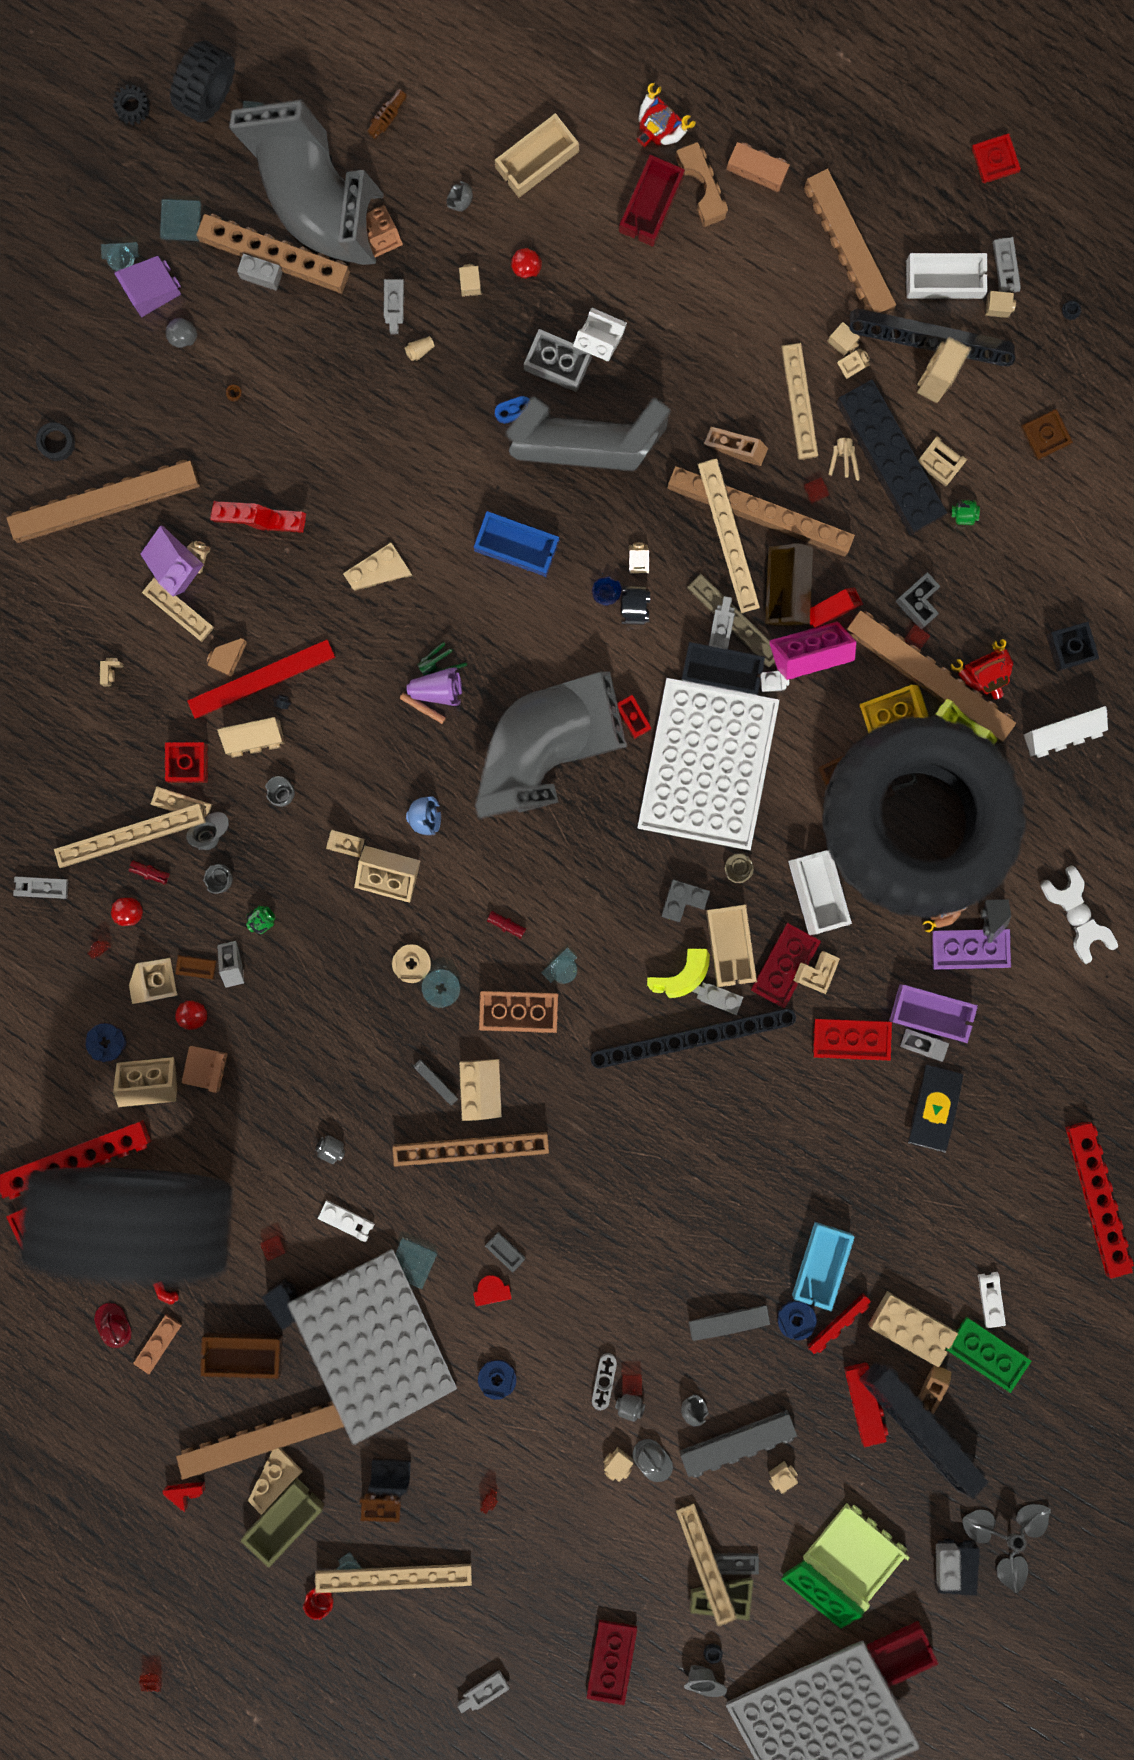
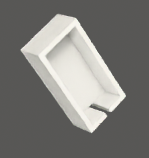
(946, 275)
(819, 892)

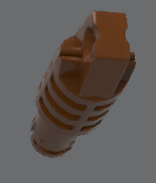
(386, 114)

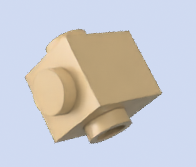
(618, 1465)
(783, 1477)

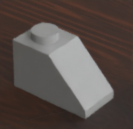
(230, 964)
(924, 1045)

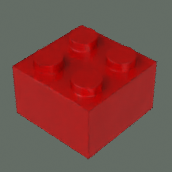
(186, 762)

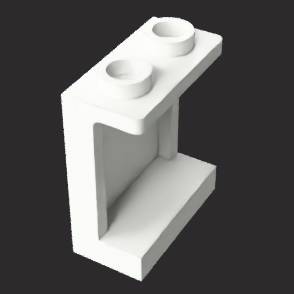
(600, 334)

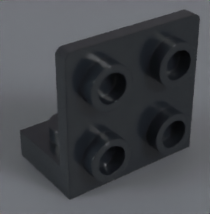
(390, 1476)

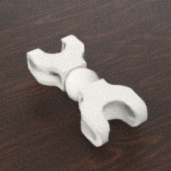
(1078, 914)

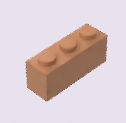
(758, 166)

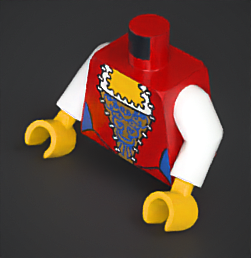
(660, 122)

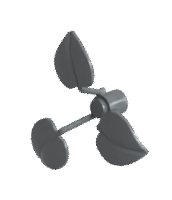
(1034, 1522)

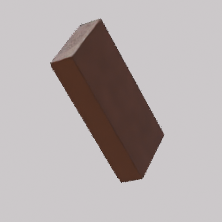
(196, 967)

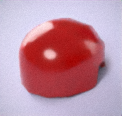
(526, 263)
(126, 911)
(191, 1015)
(318, 1604)

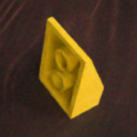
(894, 706)

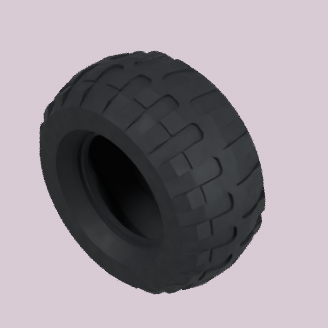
(971, 769)

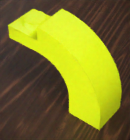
(953, 714)
(688, 979)

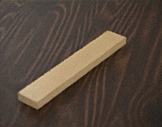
(799, 401)
(706, 1564)

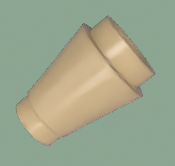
(419, 348)

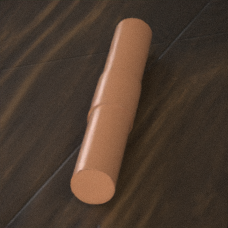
(423, 708)

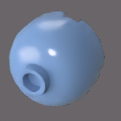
(424, 816)

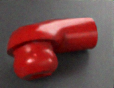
(165, 1296)

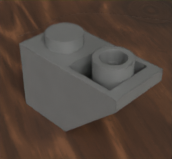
(996, 918)

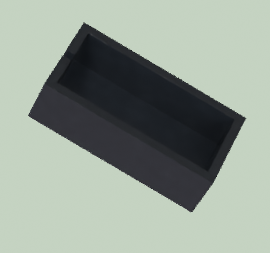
(722, 668)

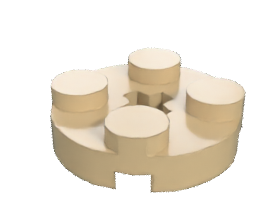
(420, 970)

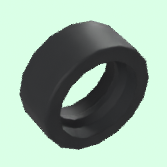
(44, 431)

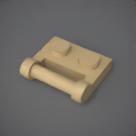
(937, 465)

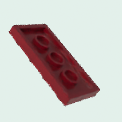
(777, 974)
(611, 1662)

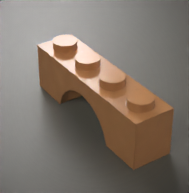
(711, 207)

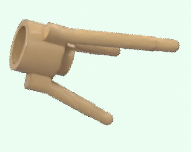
(845, 448)

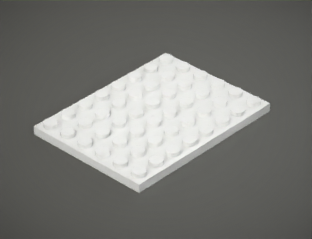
(708, 764)

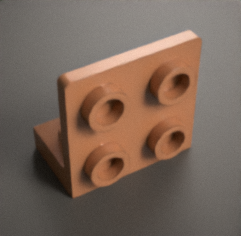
(381, 231)
(204, 1068)

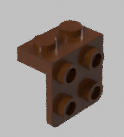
(380, 1508)

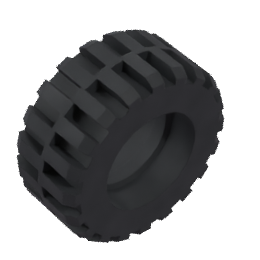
(202, 81)

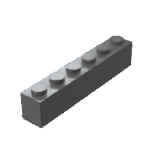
(737, 1444)

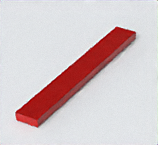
(261, 679)

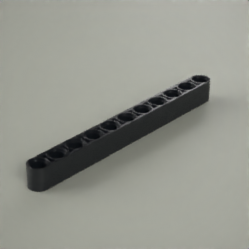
(702, 1040)

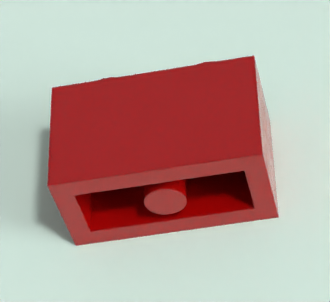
(633, 717)

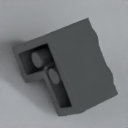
(915, 603)
(681, 895)

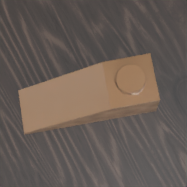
(737, 445)
(934, 1388)

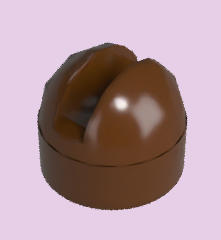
(236, 390)

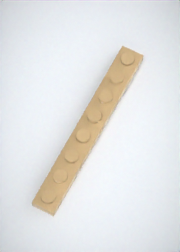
(729, 535)
(130, 835)
(393, 1578)

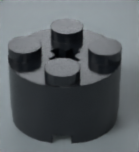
(634, 605)

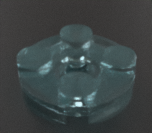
(431, 993)

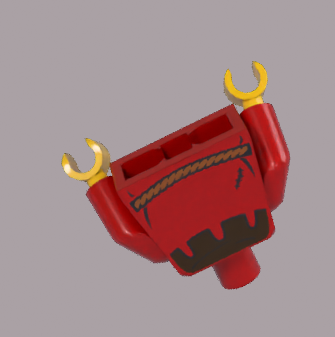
(988, 672)

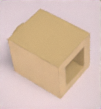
(470, 280)
(1000, 304)
(844, 339)

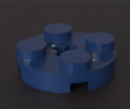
(115, 1047)
(795, 1331)
(490, 1370)

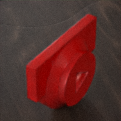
(491, 1290)

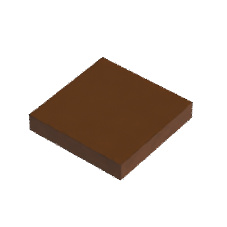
(1046, 434)

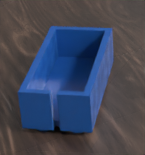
(516, 544)

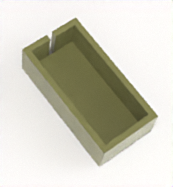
(282, 1522)

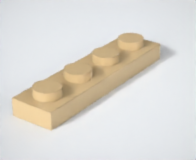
(178, 610)

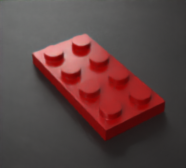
(852, 1039)

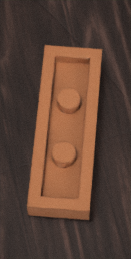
(157, 1344)

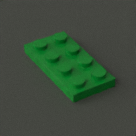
(989, 1355)
(822, 1594)

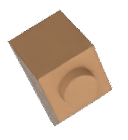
(226, 656)

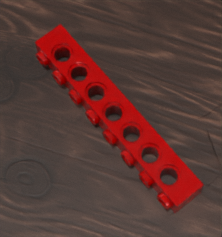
(136, 1131)
(1124, 1263)

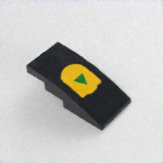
(935, 1108)

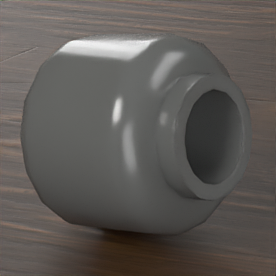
(330, 1149)
(630, 1407)

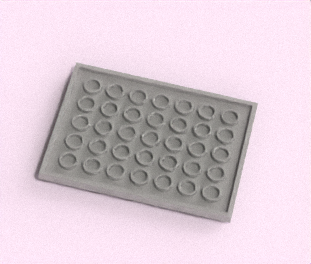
(372, 1346)
(825, 1713)

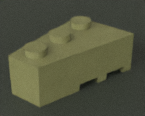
(739, 1594)

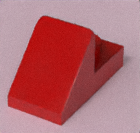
(178, 1493)

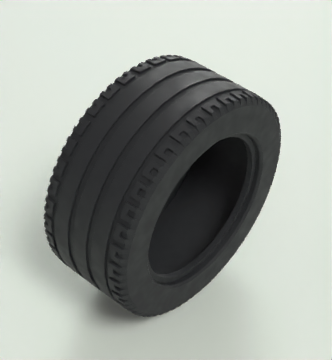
(125, 1225)

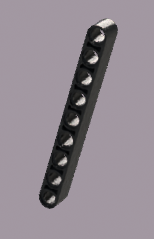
(981, 347)

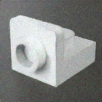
(773, 681)

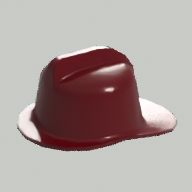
(112, 1325)

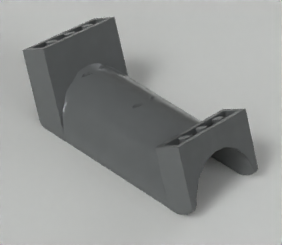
(584, 442)

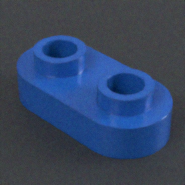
(512, 408)

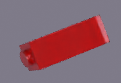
(834, 607)

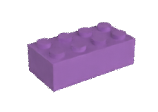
(933, 1013)

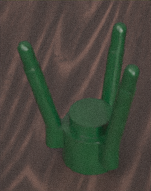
(428, 666)

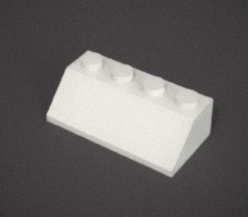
(1067, 731)

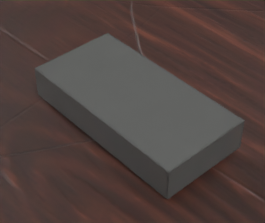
(505, 1251)

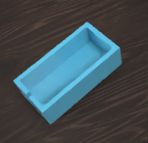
(823, 1266)

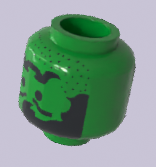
(966, 512)
(260, 919)

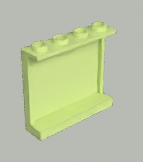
(855, 1555)

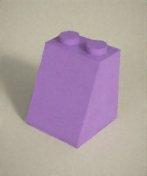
(148, 284)

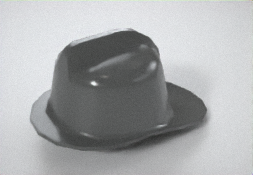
(207, 834)
(652, 1460)
(703, 1682)

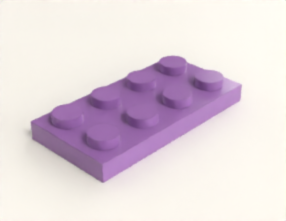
(970, 950)

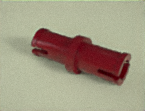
(149, 872)
(506, 924)

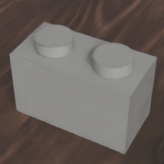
(260, 272)
(948, 1566)

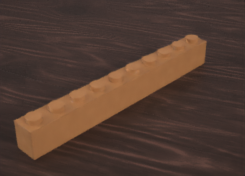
(103, 501)
(767, 514)
(928, 675)
(258, 1441)

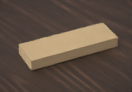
(174, 801)

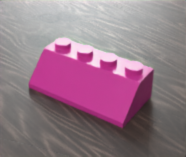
(813, 650)

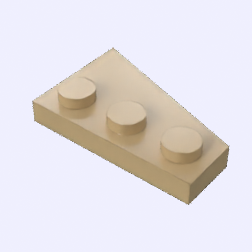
(378, 568)
(275, 1479)

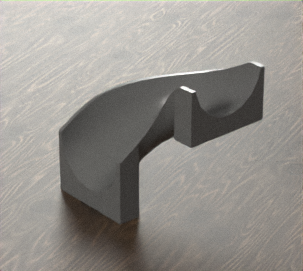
(302, 182)
(543, 731)

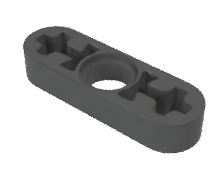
(435, 1082)

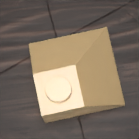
(152, 981)

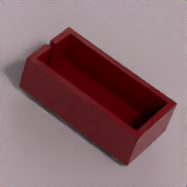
(651, 200)
(902, 1654)

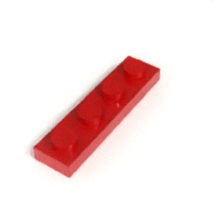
(846, 1318)

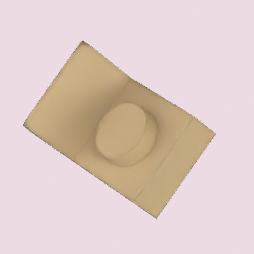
(345, 843)

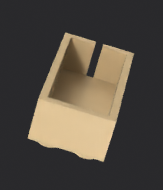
(537, 155)
(942, 369)
(731, 945)
(912, 1329)

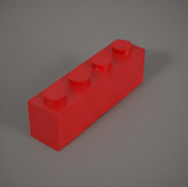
(865, 1407)

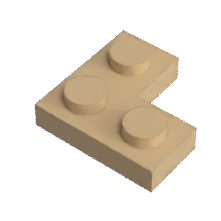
(820, 976)

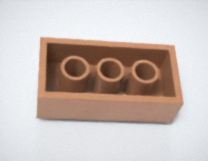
(518, 1011)

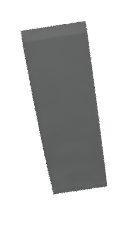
(729, 1323)

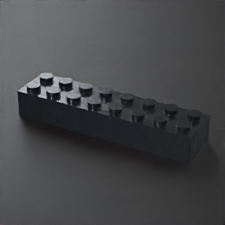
(891, 457)
(924, 1430)

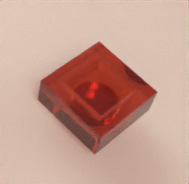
(816, 490)
(916, 637)
(98, 949)
(272, 1248)
(632, 1384)
(489, 1502)
(150, 1683)

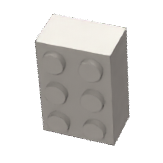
(557, 360)

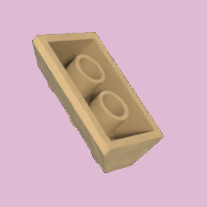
(251, 737)
(387, 873)
(145, 1082)
(480, 1089)

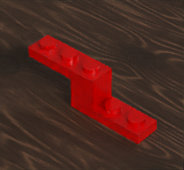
(258, 516)

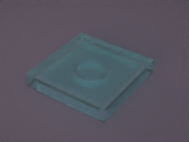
(180, 219)
(415, 1262)

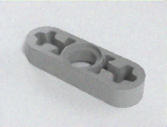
(596, 1394)

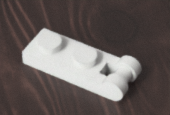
(345, 1220)
(991, 1300)

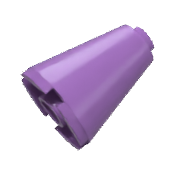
(437, 687)

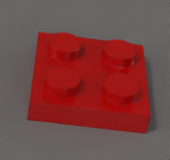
(996, 158)

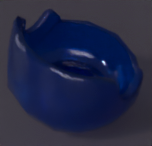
(606, 591)

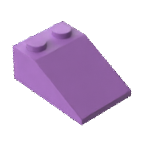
(170, 562)

